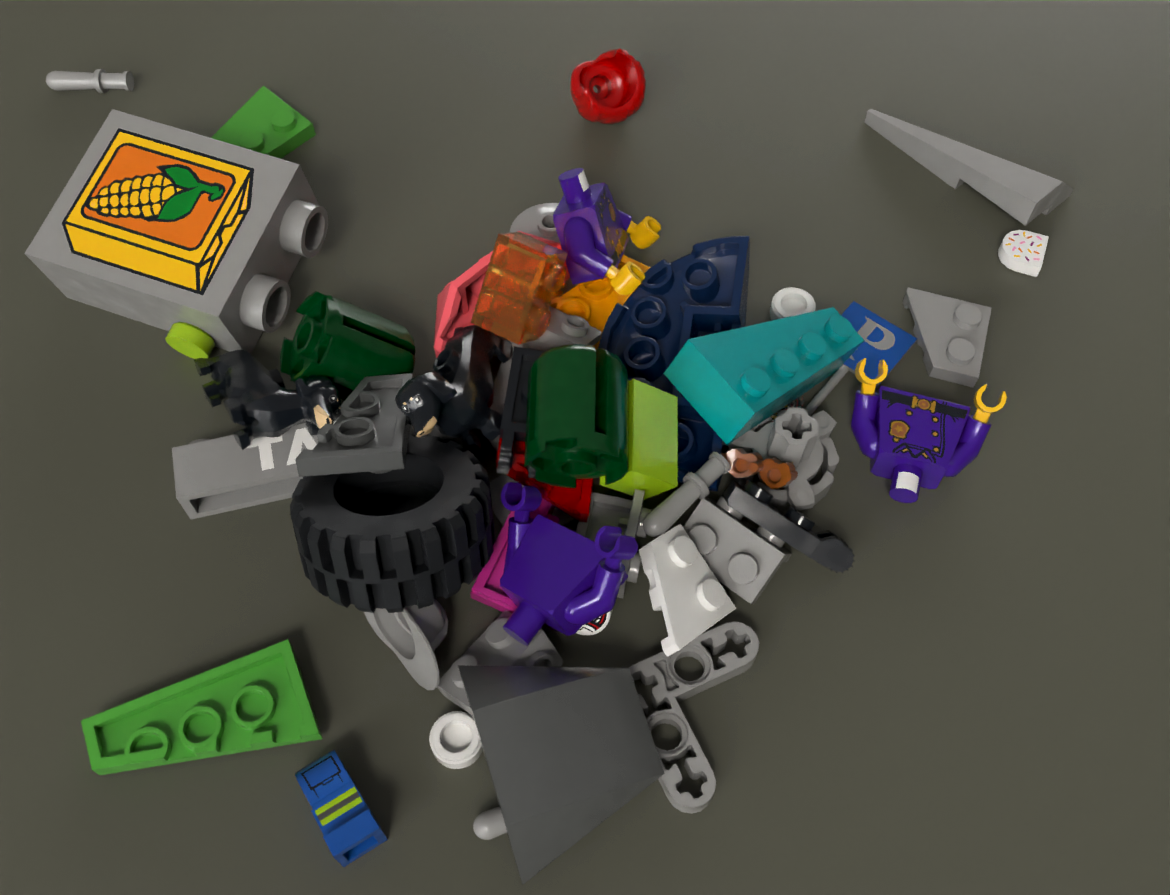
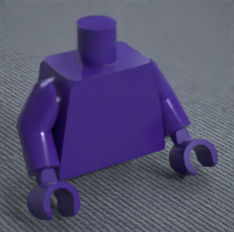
(557, 572)

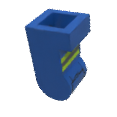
(339, 809)

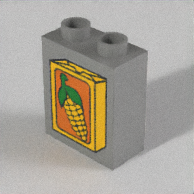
(181, 231)

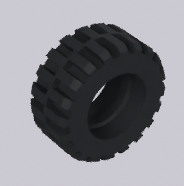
(398, 532)

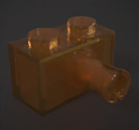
(520, 287)

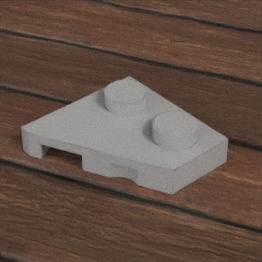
(949, 335)

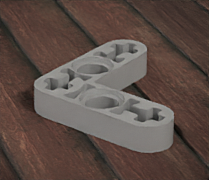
(671, 689)

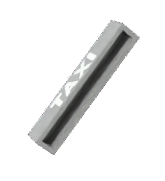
(222, 477)

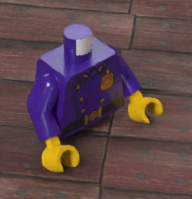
(596, 233)
(914, 435)

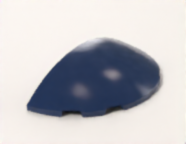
(677, 303)

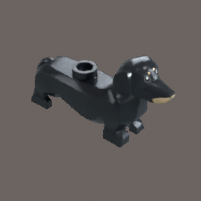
(460, 391)
(262, 401)

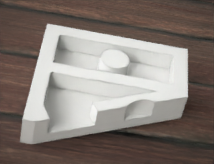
(682, 588)

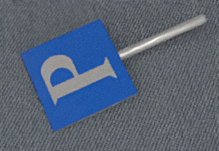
(881, 342)

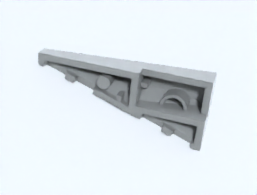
(1008, 185)

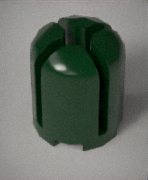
(345, 344)
(577, 416)

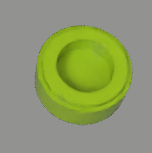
(190, 340)

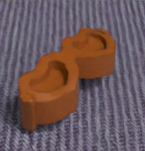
(771, 470)

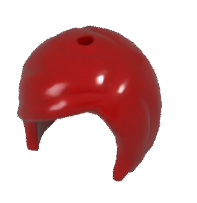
(619, 86)

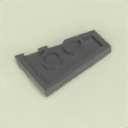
(366, 436)

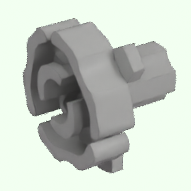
(798, 440)

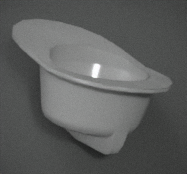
(413, 638)

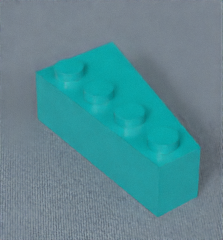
(760, 368)

